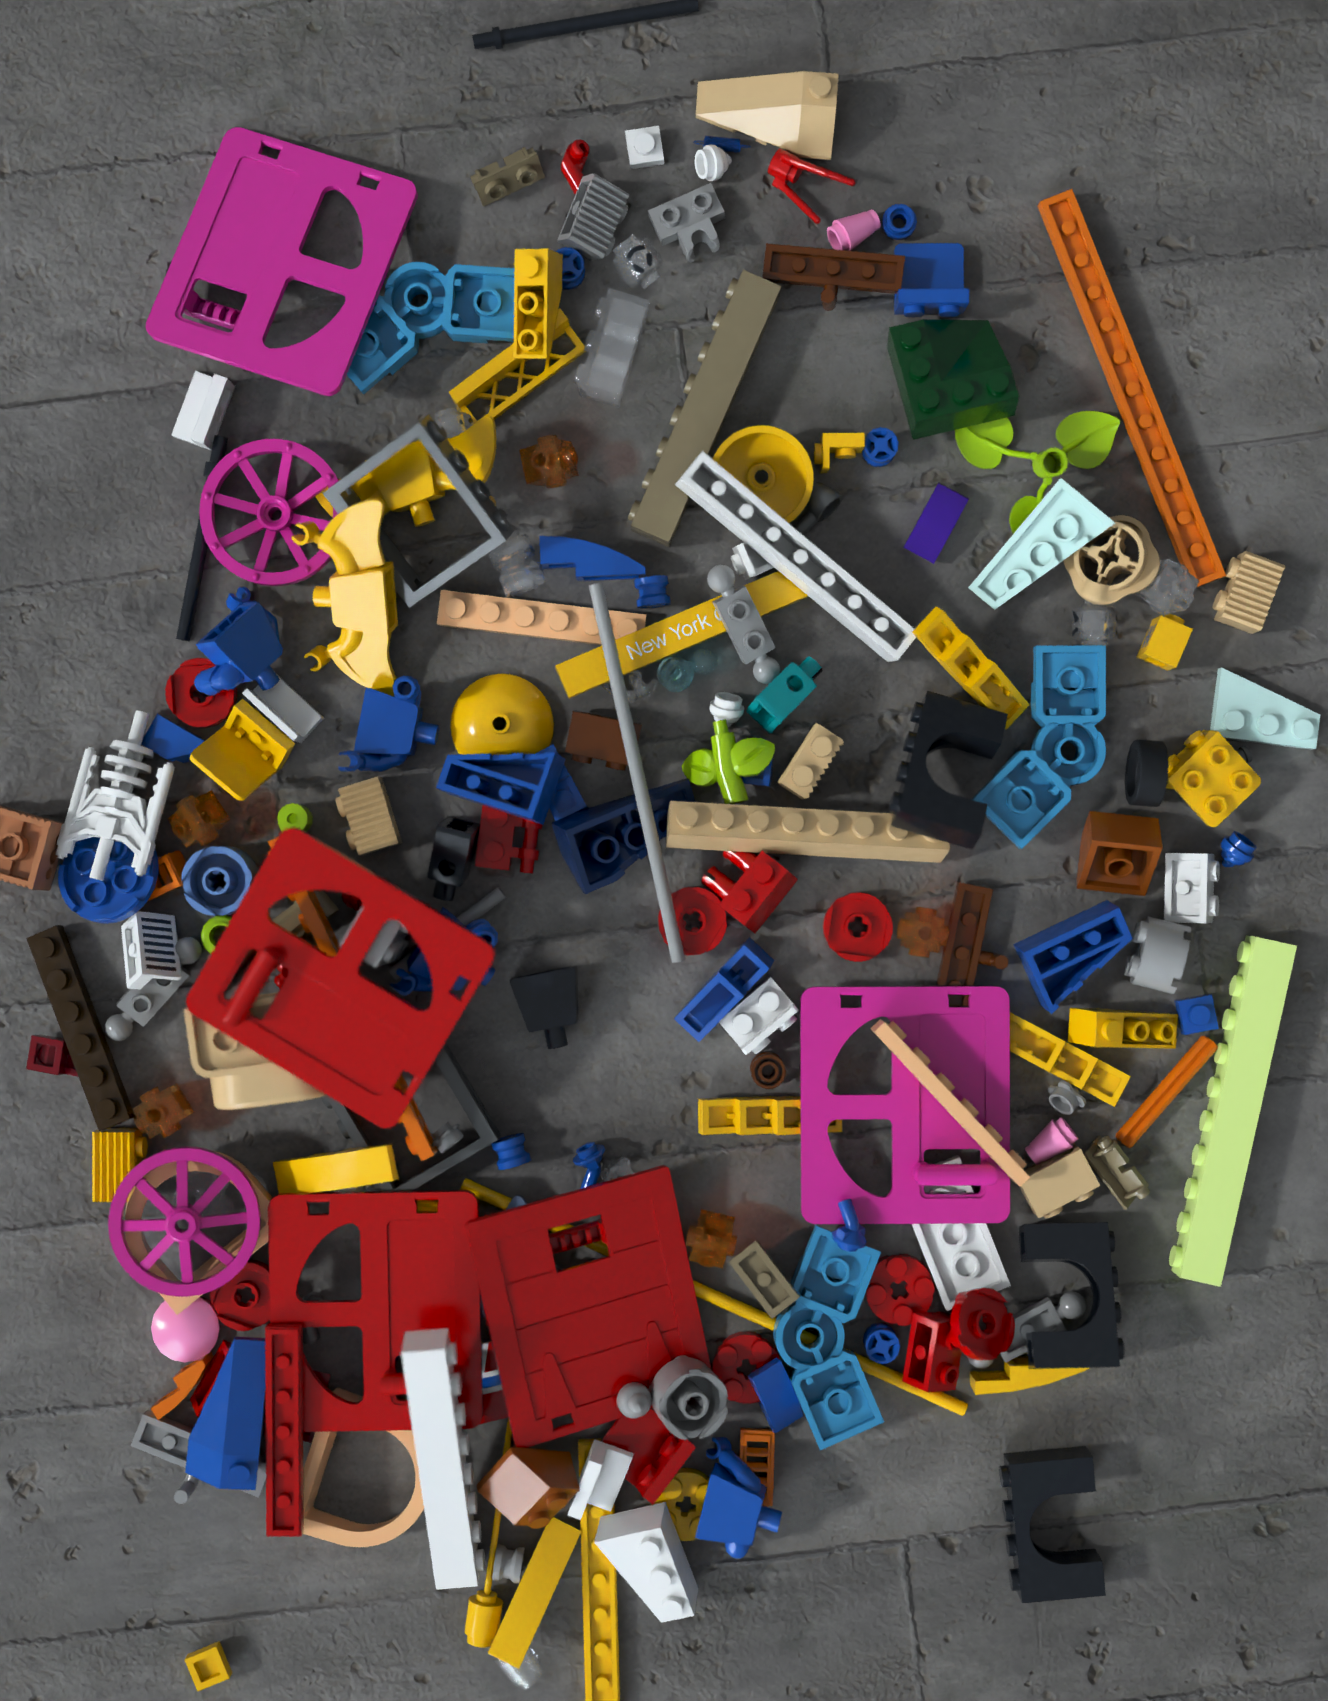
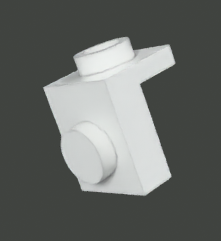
(748, 562)

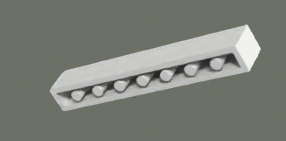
(796, 557)
(441, 1457)

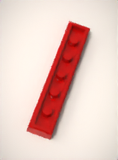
(284, 1430)

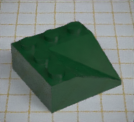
(950, 375)

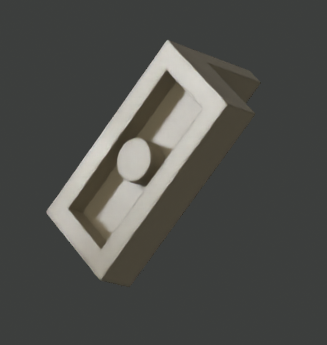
(764, 1279)

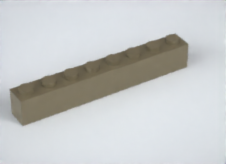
(706, 405)

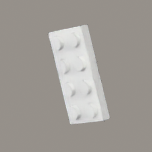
(959, 1253)

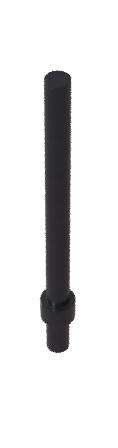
(198, 554)

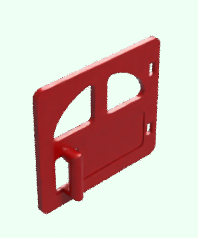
(328, 1017)
(412, 1279)

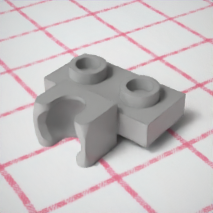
(689, 220)

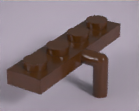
(833, 270)
(965, 941)

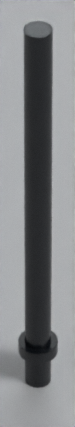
(582, 23)

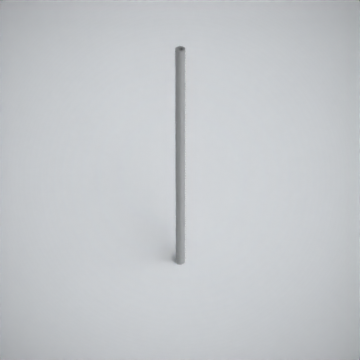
(637, 772)

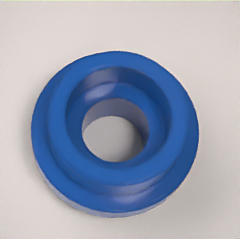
(906, 214)

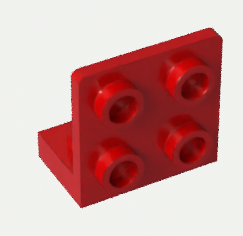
(656, 1452)

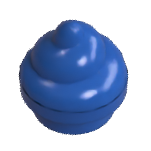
(1236, 850)

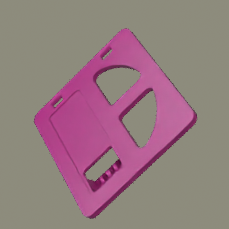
(251, 240)
(965, 1046)

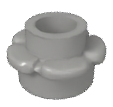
(446, 1137)

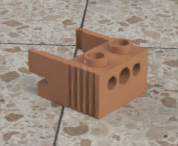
(28, 849)

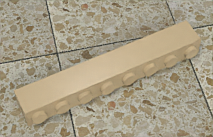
(796, 832)

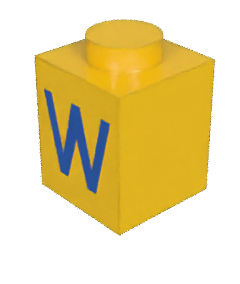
(1165, 641)

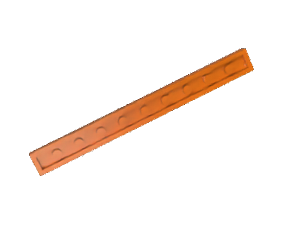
(315, 921)

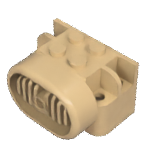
(237, 1073)

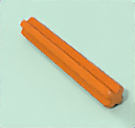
(1166, 1091)

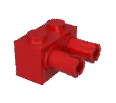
(756, 891)

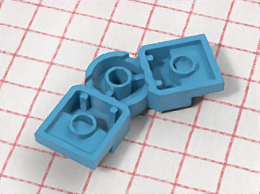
(465, 303)
(1067, 705)
(825, 1373)

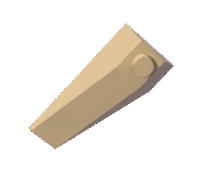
(777, 109)

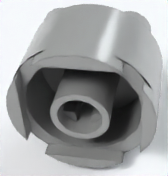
(1158, 955)
(689, 1398)

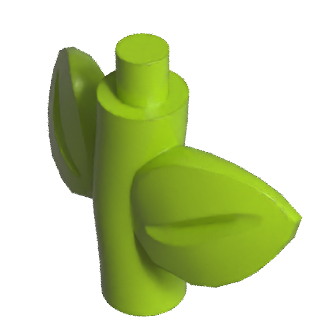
(728, 762)

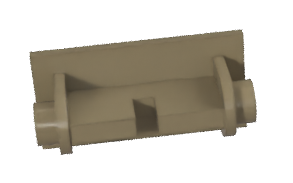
(521, 170)
(1108, 1161)

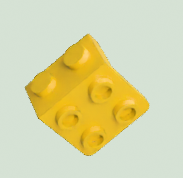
(243, 752)
(1211, 776)

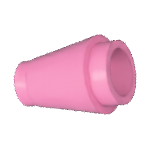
(852, 230)
(1051, 1141)

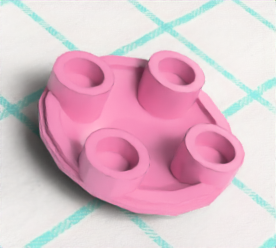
(189, 1333)

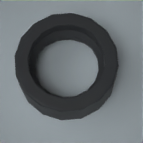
(1146, 773)

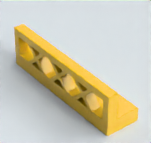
(503, 367)

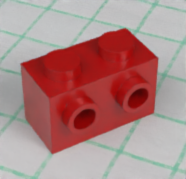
(930, 1357)

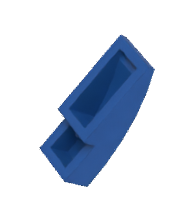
(589, 559)
(724, 989)

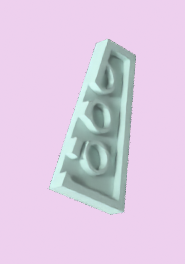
(1047, 537)

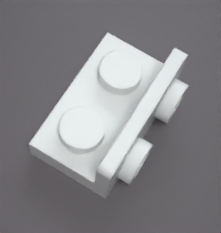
(1190, 888)
(759, 1016)

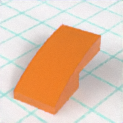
(186, 1380)

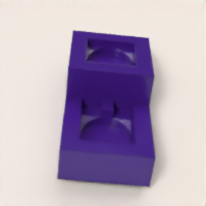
(936, 522)

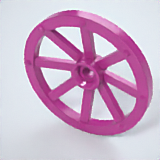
(265, 510)
(191, 1214)

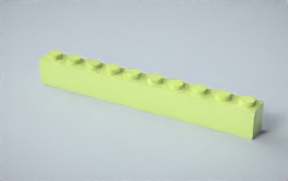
(1232, 1110)

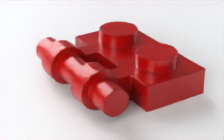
(497, 840)

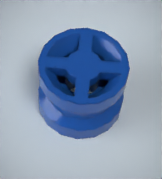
(572, 263)
(884, 441)
(652, 592)
(511, 1151)
(884, 1350)

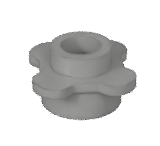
(1065, 1097)

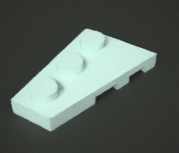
(1260, 716)

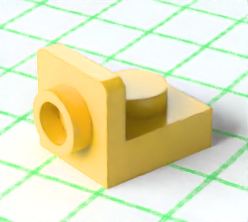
(842, 444)

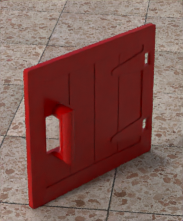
(589, 1329)

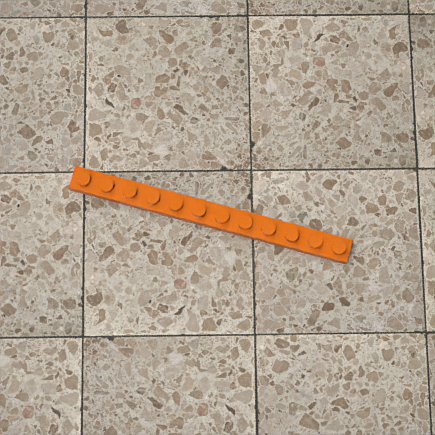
(1130, 387)

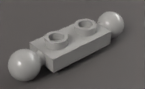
(743, 624)
(144, 1003)
(1039, 1318)

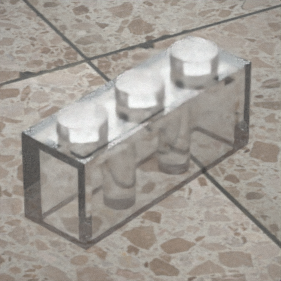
(612, 347)

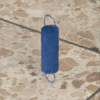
(725, 144)

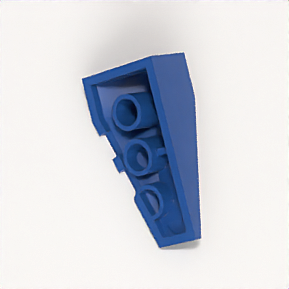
(229, 1428)

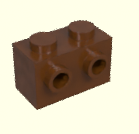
(597, 738)

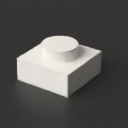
(644, 147)

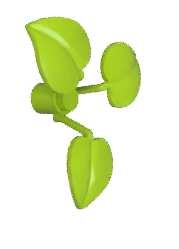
(1084, 438)

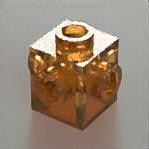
(549, 462)
(198, 819)
(909, 928)
(162, 1111)
(711, 1239)

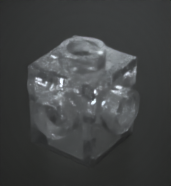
(1171, 589)

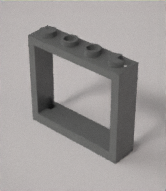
(471, 490)
(470, 1103)

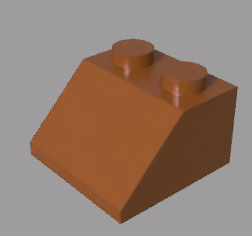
(1118, 853)
(530, 1485)

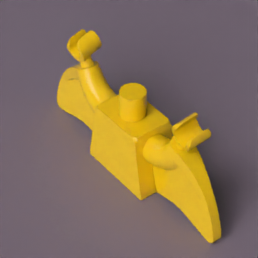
(414, 478)
(358, 594)

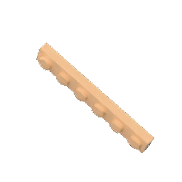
(530, 617)
(961, 1111)

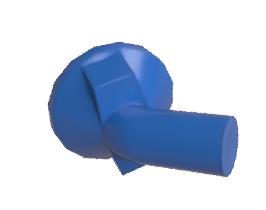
(589, 1157)
(851, 1235)

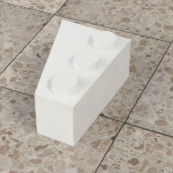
(650, 1558)

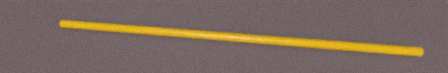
(749, 1312)

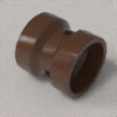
(763, 1067)

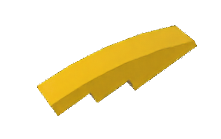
(969, 666)
(1066, 1061)
(753, 1116)
(336, 1170)
(1017, 1377)
(534, 1592)

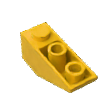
(536, 301)
(1122, 1028)

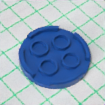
(115, 897)

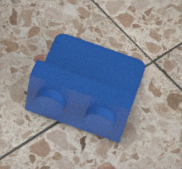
(931, 280)

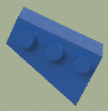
(507, 782)
(1071, 951)

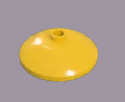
(777, 454)
(501, 696)

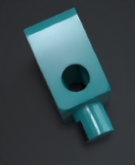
(777, 700)

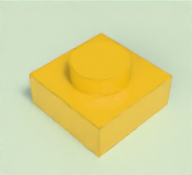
(208, 1666)

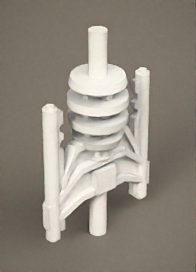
(115, 811)

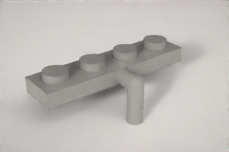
(170, 1442)

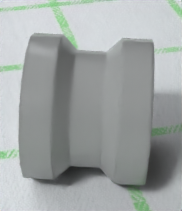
(508, 1563)

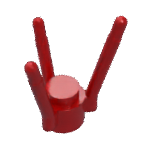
(788, 168)

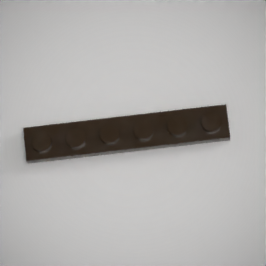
(80, 1027)

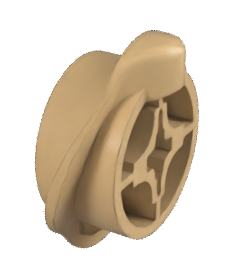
(1143, 571)

